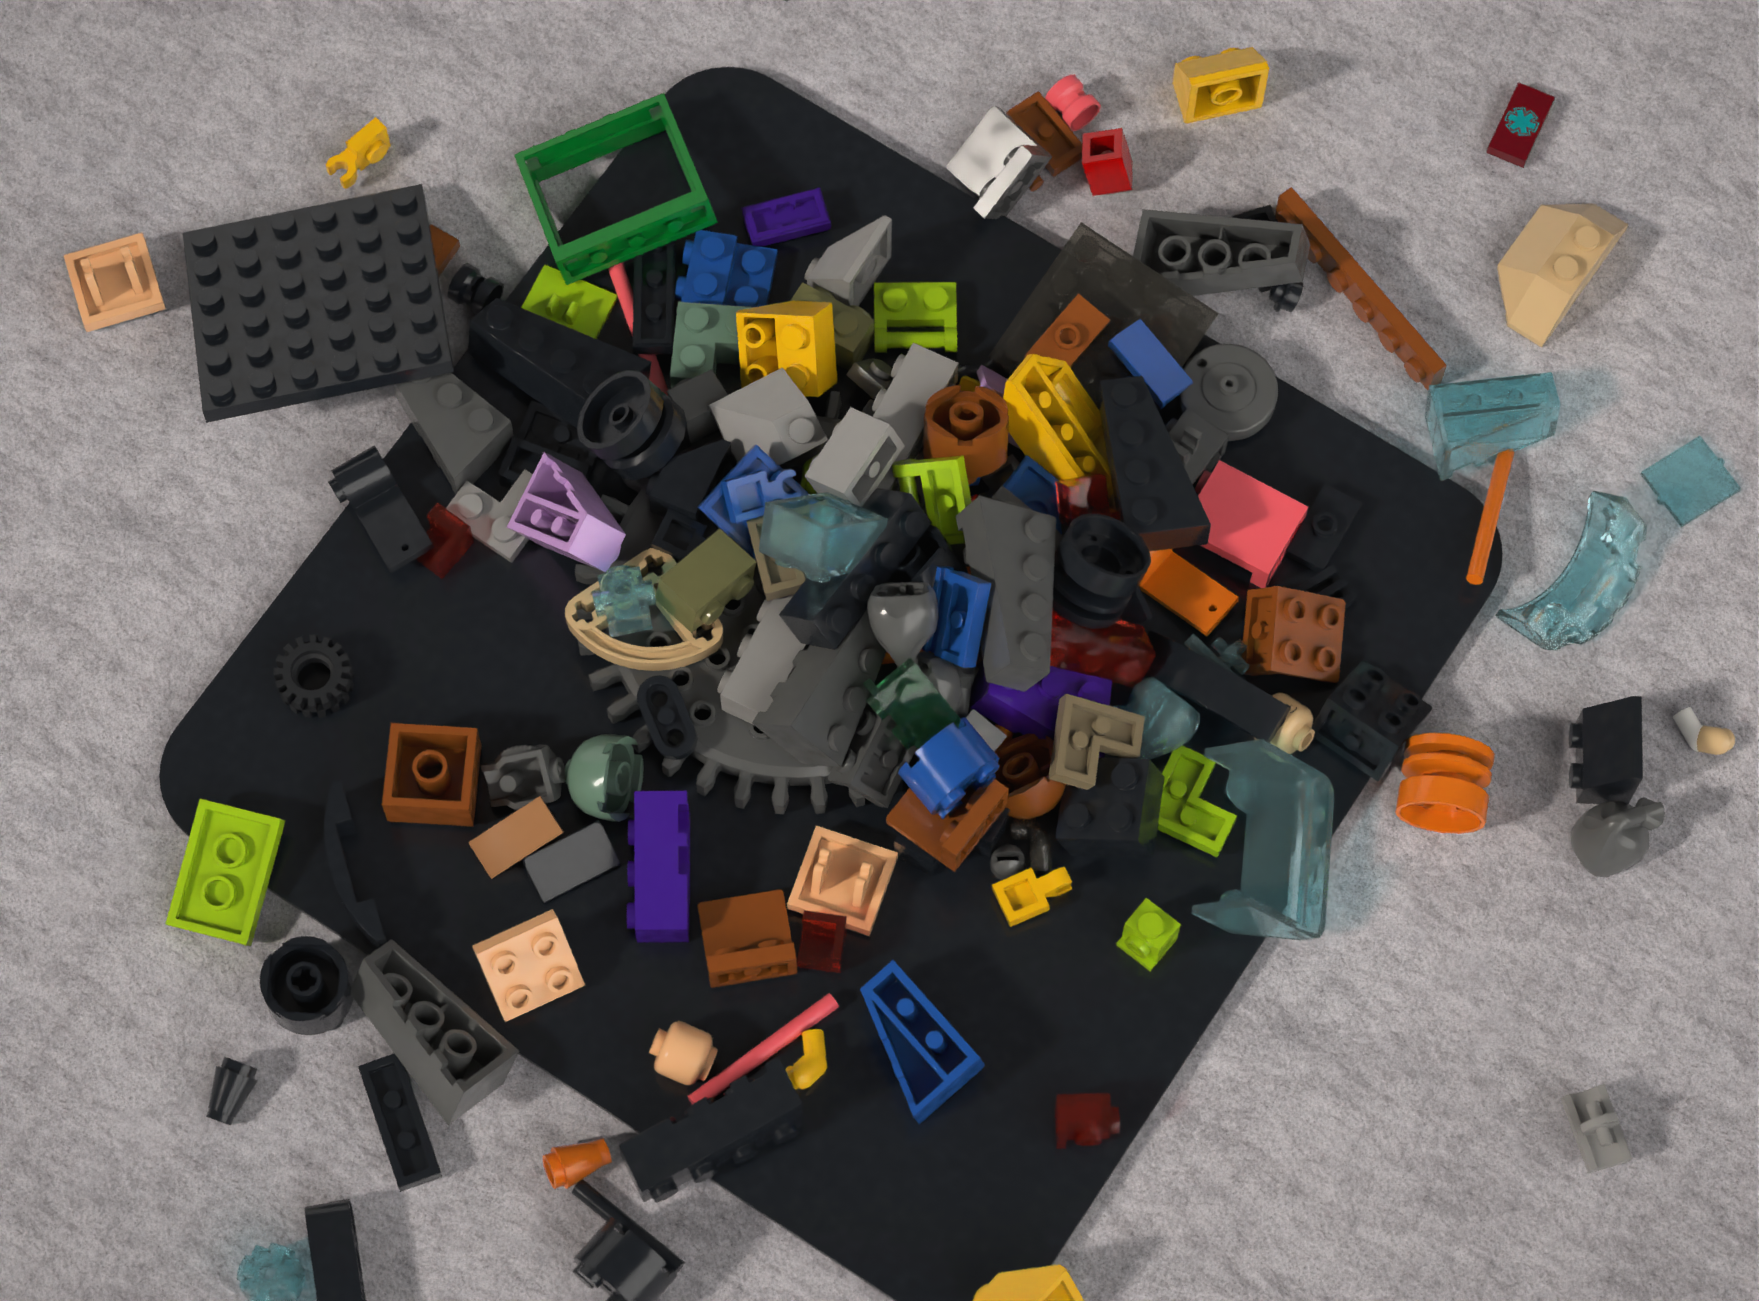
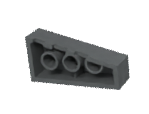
(1016, 555)
(432, 1031)

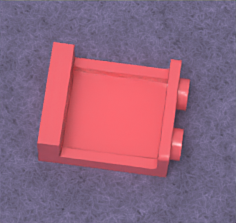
(1248, 520)

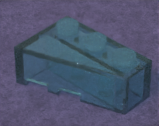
(1489, 416)

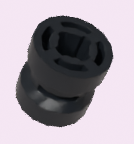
(474, 289)

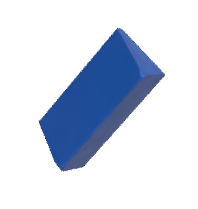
(1148, 358)

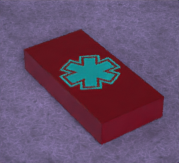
(1520, 125)

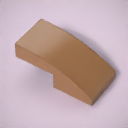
(516, 837)

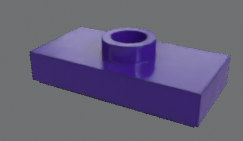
(786, 218)

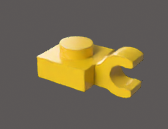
(362, 149)
(1025, 895)

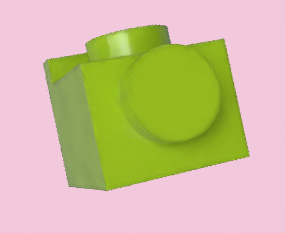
(1148, 934)

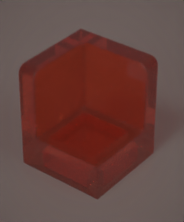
(1083, 496)
(450, 538)
(822, 941)

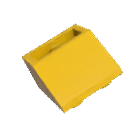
(791, 338)

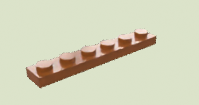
(1366, 297)

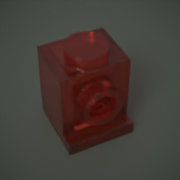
(1085, 1119)

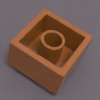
(432, 774)

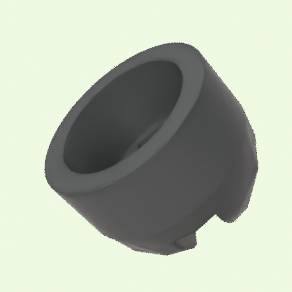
(1007, 868)

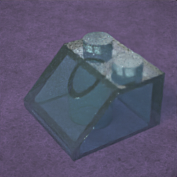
(818, 534)

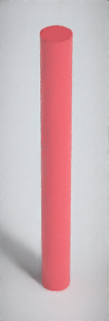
(625, 296)
(766, 1049)

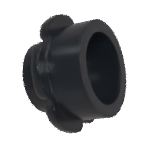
(1286, 296)

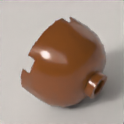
(1025, 772)

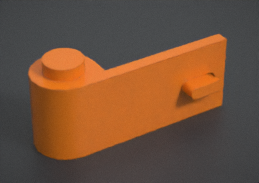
(1186, 591)

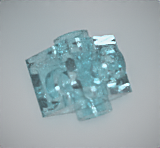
(624, 600)
(285, 1284)

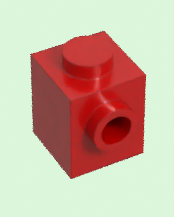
(1107, 161)

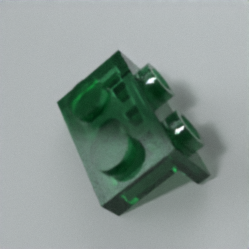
(911, 704)

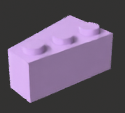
(567, 516)

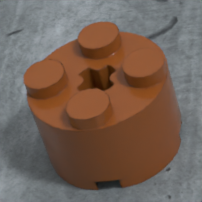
(969, 426)

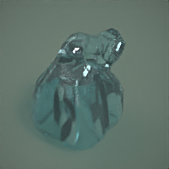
(1168, 718)

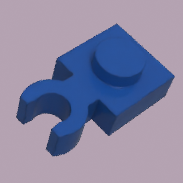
(749, 493)

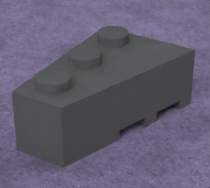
(456, 425)

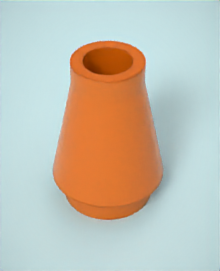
(574, 1162)

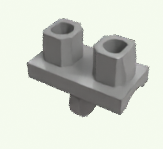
(1596, 1129)

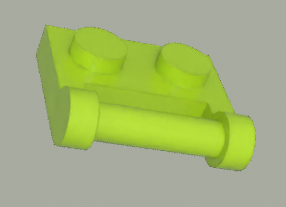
(915, 306)
(943, 487)

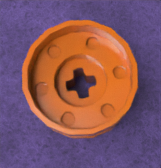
(1445, 783)

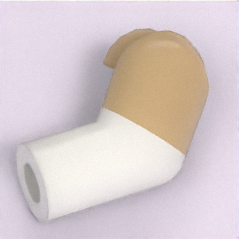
(1703, 738)

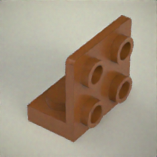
(1293, 633)
(956, 836)
(747, 938)

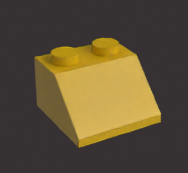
(1220, 84)

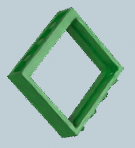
(636, 233)

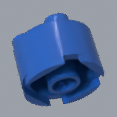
(950, 767)

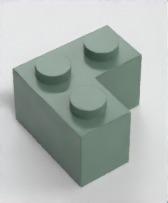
(703, 338)

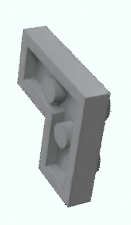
(490, 517)

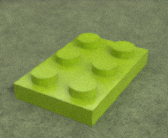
(225, 872)

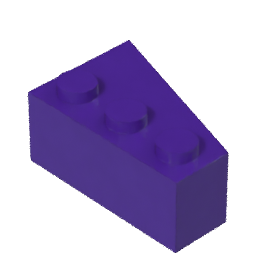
(1037, 707)
(660, 866)

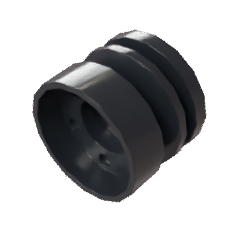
(1097, 570)

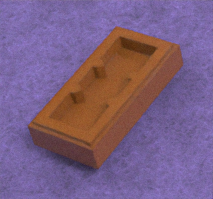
(1071, 332)

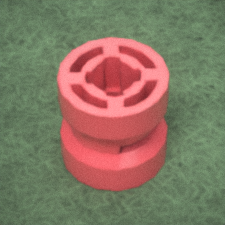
(1072, 102)

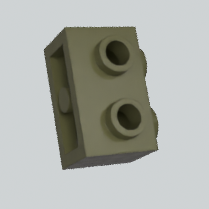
(851, 325)
(706, 581)

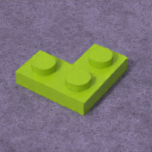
(1181, 809)

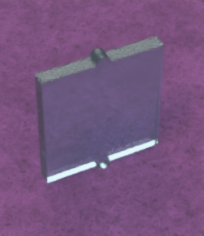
(1690, 481)

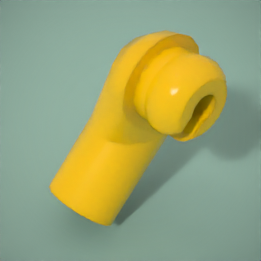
(812, 1063)

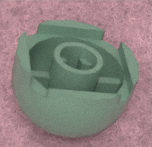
(605, 776)

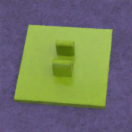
(572, 305)

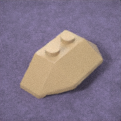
(1554, 264)

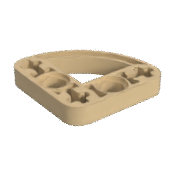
(635, 656)

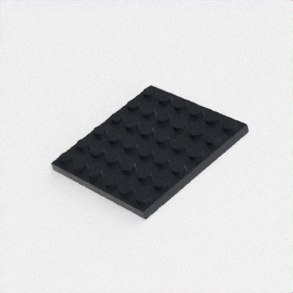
(315, 303)

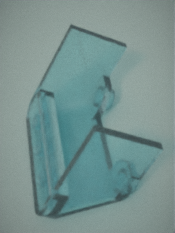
(1283, 844)

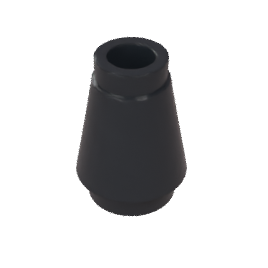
(230, 1090)

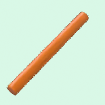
(1489, 517)

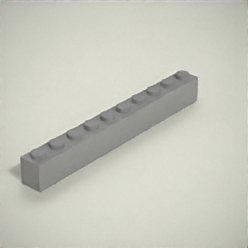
(769, 652)

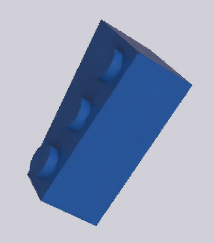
(920, 1042)

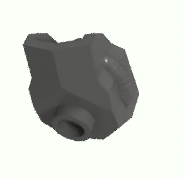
(523, 775)

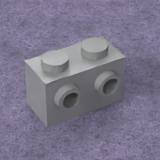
(855, 458)

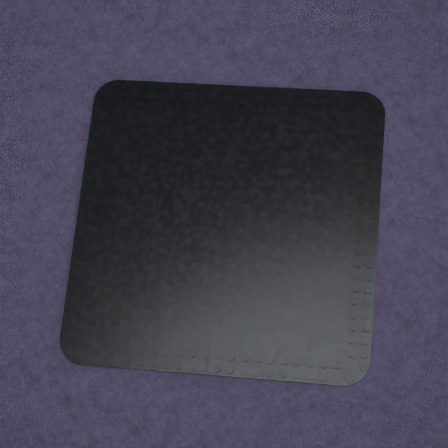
(1040, 1002)

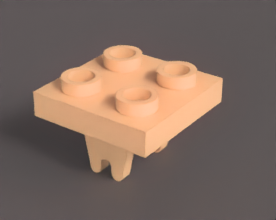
(114, 282)
(843, 879)
(528, 965)

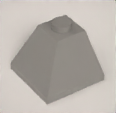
(853, 262)
(768, 415)

